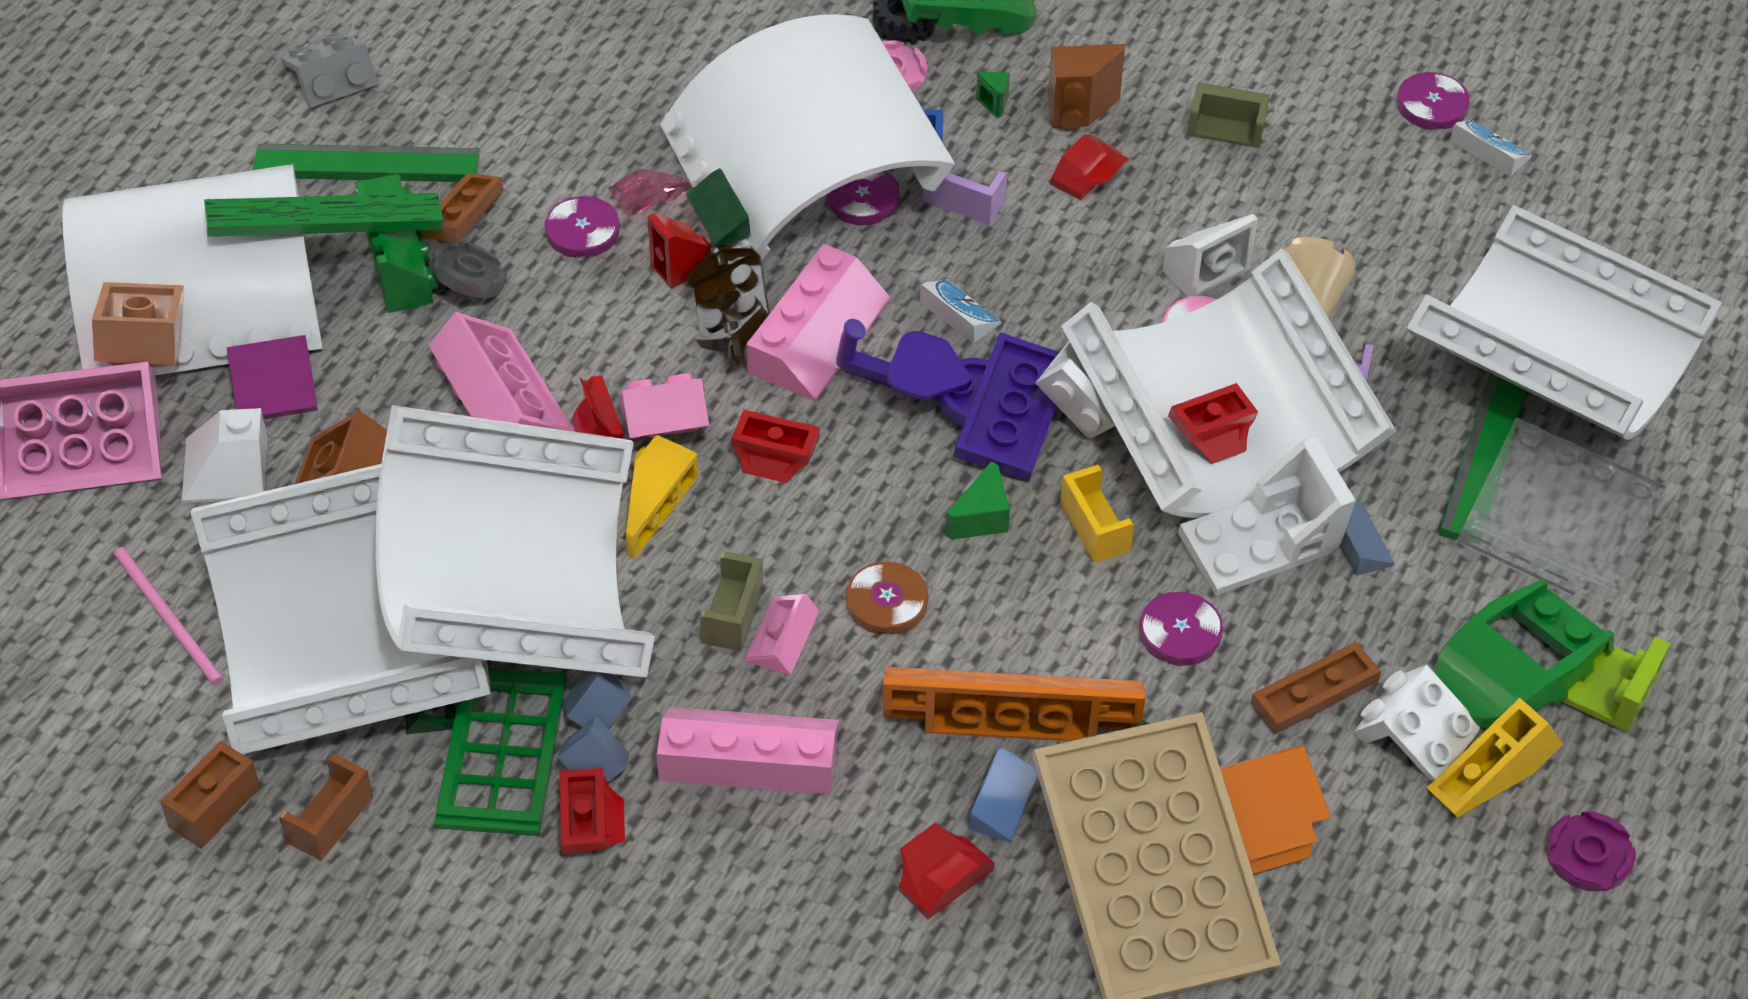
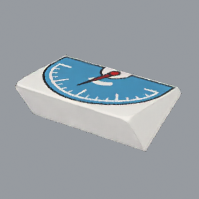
(1489, 146)
(957, 309)

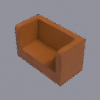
(210, 794)
(330, 810)

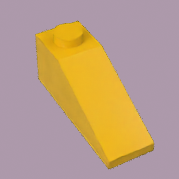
(659, 482)
(1497, 760)

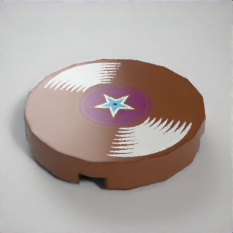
(887, 598)

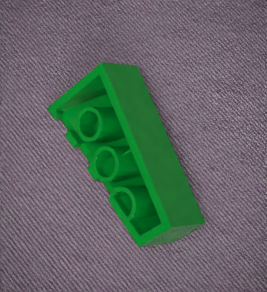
(399, 255)

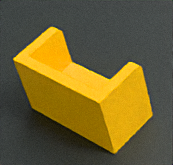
(1093, 516)

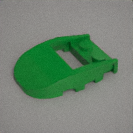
(1004, 15)
(1493, 673)

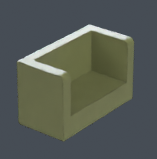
(1228, 115)
(733, 602)

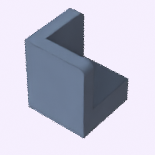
(598, 696)
(594, 748)

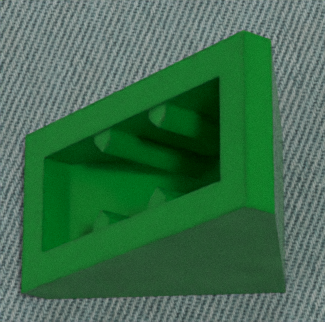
(981, 508)

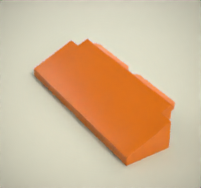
(1275, 805)

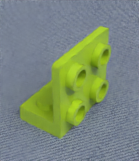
(1619, 684)

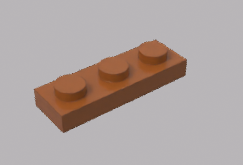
(464, 206)
(1315, 687)

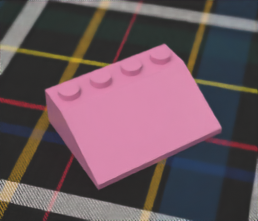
(79, 430)

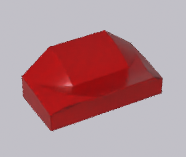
(1086, 165)
(596, 411)
(1216, 422)
(773, 445)
(589, 811)
(940, 869)

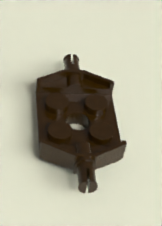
(719, 281)

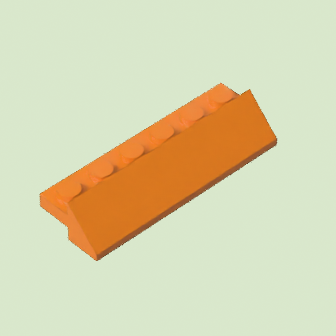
(1011, 703)

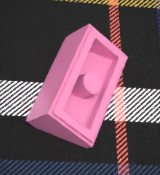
(783, 633)

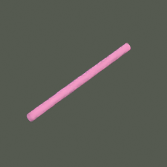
(168, 616)

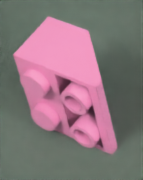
(663, 408)

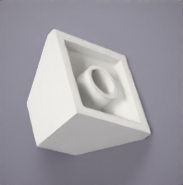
(1211, 255)
(226, 457)

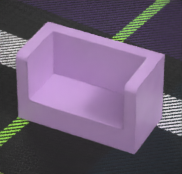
(969, 197)

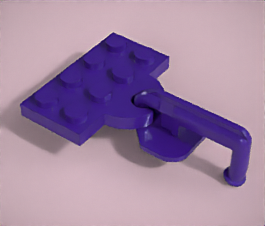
(992, 399)

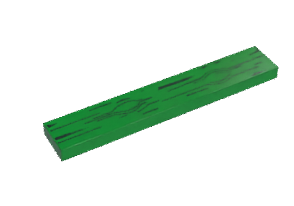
(322, 214)

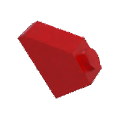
(674, 248)

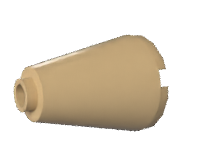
(1323, 269)

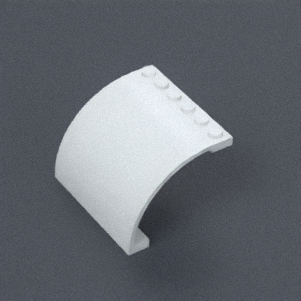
(801, 117)
(233, 285)
(1572, 324)
(1267, 341)
(503, 543)
(308, 618)

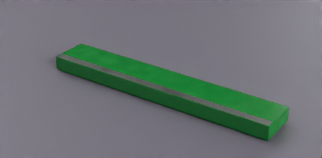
(370, 162)
(1494, 419)

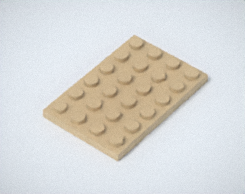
(1155, 860)

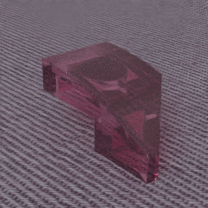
(645, 187)

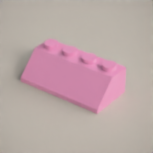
(803, 332)
(494, 374)
(747, 750)

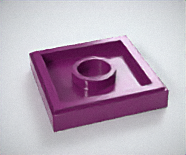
(273, 377)

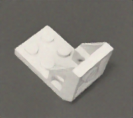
(1291, 520)

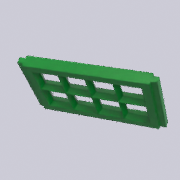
(489, 818)

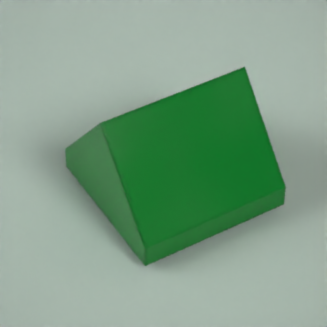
(993, 91)

